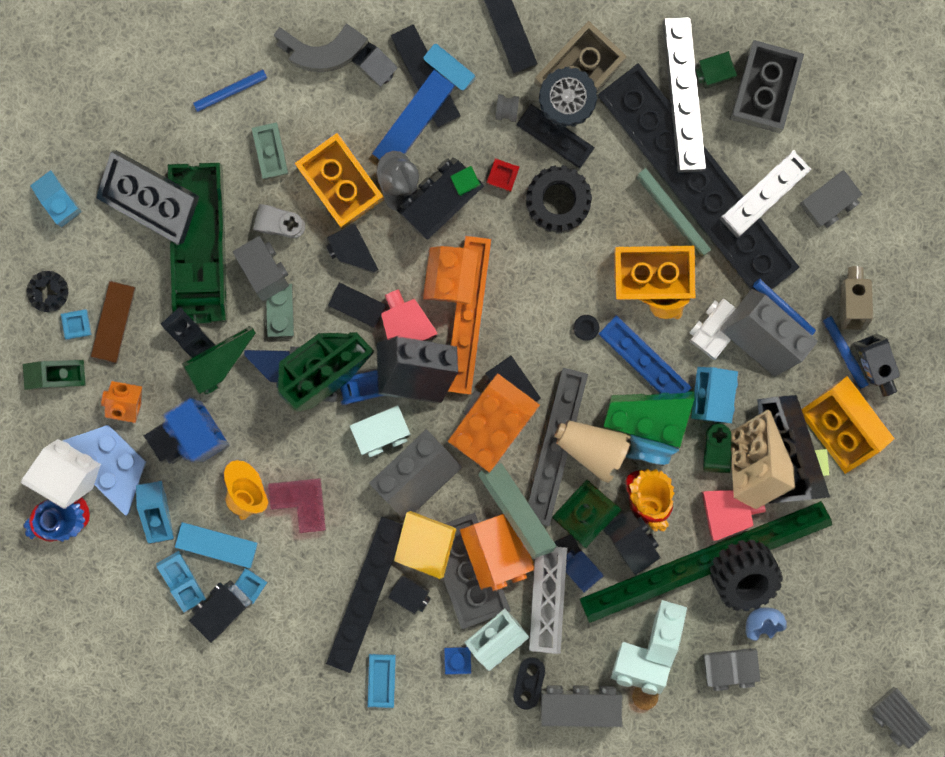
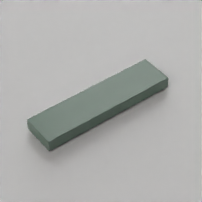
(673, 212)
(517, 511)

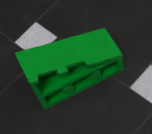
(651, 416)

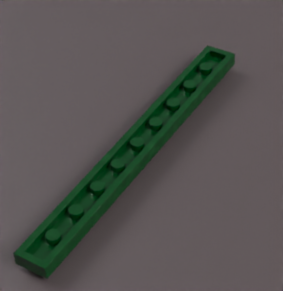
(698, 563)

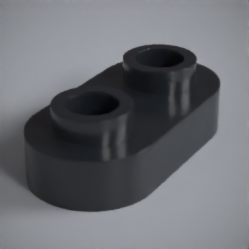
(529, 683)

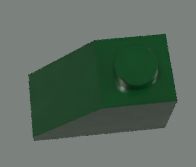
(53, 374)

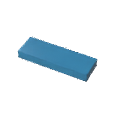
(216, 545)

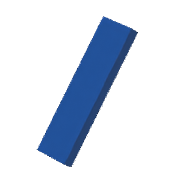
(416, 115)
(642, 358)

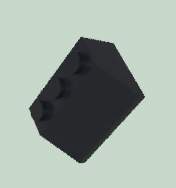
(435, 200)
(415, 369)

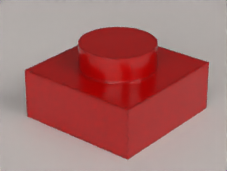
(503, 175)

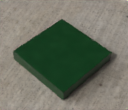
(586, 513)

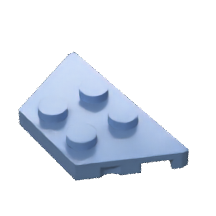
(119, 463)

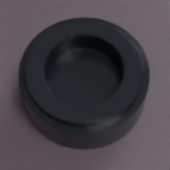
(586, 327)

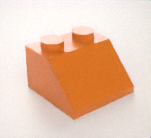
(450, 274)

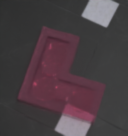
(304, 495)

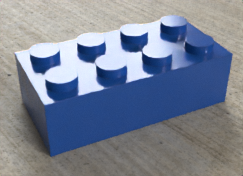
(195, 430)

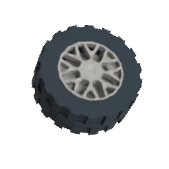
(568, 97)

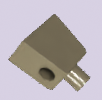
(855, 310)

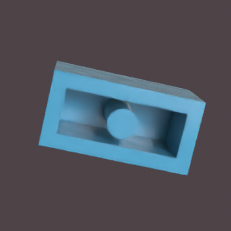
(714, 395)

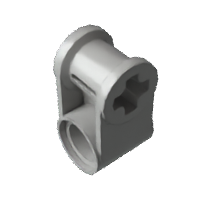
(274, 220)

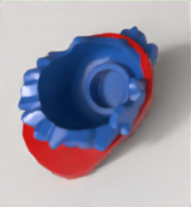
(55, 523)

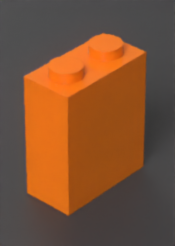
(496, 552)

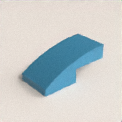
(181, 581)

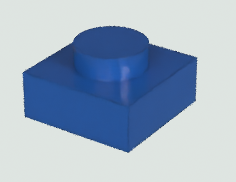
(457, 660)

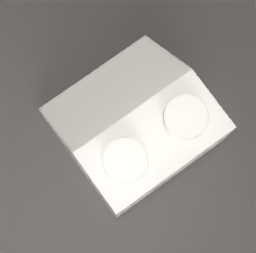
(62, 473)

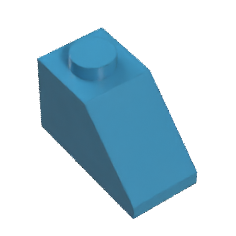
(55, 199)
(154, 512)

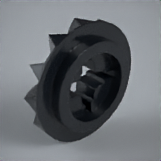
(58, 285)

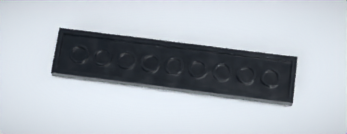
(707, 194)

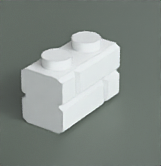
(708, 334)

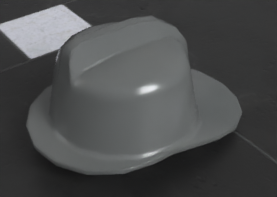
(396, 178)

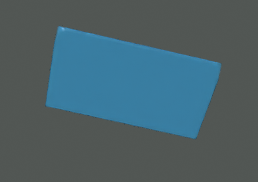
(449, 67)

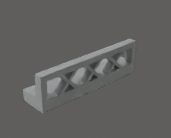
(547, 600)

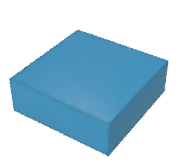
(76, 324)
(251, 584)

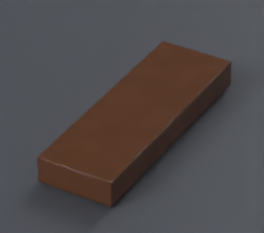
(113, 322)

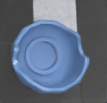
(764, 621)

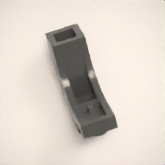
(322, 58)

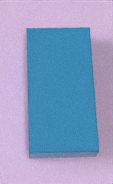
(381, 680)

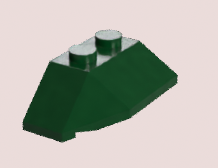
(321, 368)

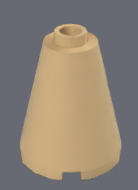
(593, 447)

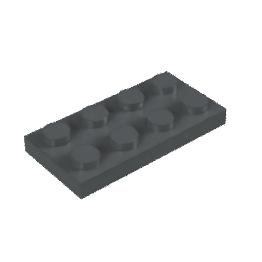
(468, 599)

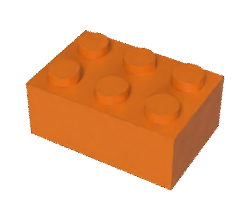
(493, 422)

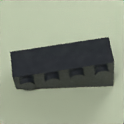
(791, 424)

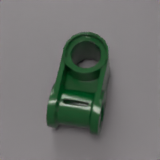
(717, 454)

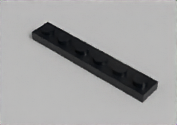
(365, 595)

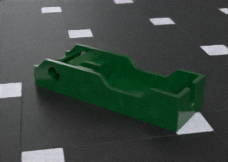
(201, 279)

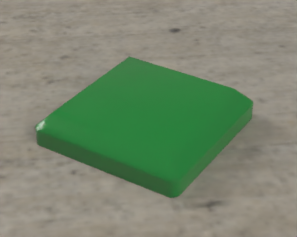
(465, 180)

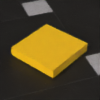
(425, 544)

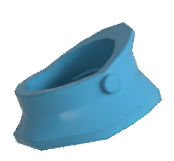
(650, 450)

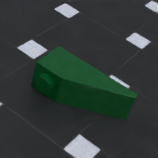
(214, 364)

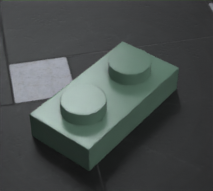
(270, 151)
(280, 313)

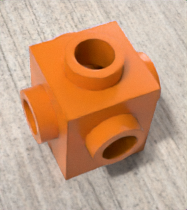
(122, 401)

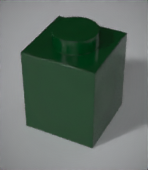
(715, 70)

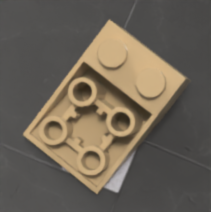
(760, 462)

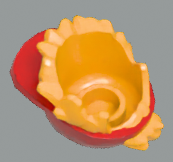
(650, 497)

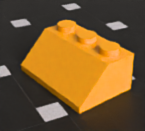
(654, 272)
(846, 425)

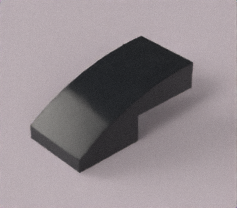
(187, 333)

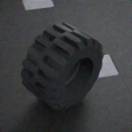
(558, 176)
(746, 575)

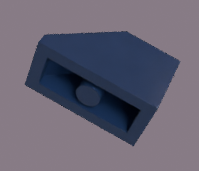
(267, 362)
(582, 569)

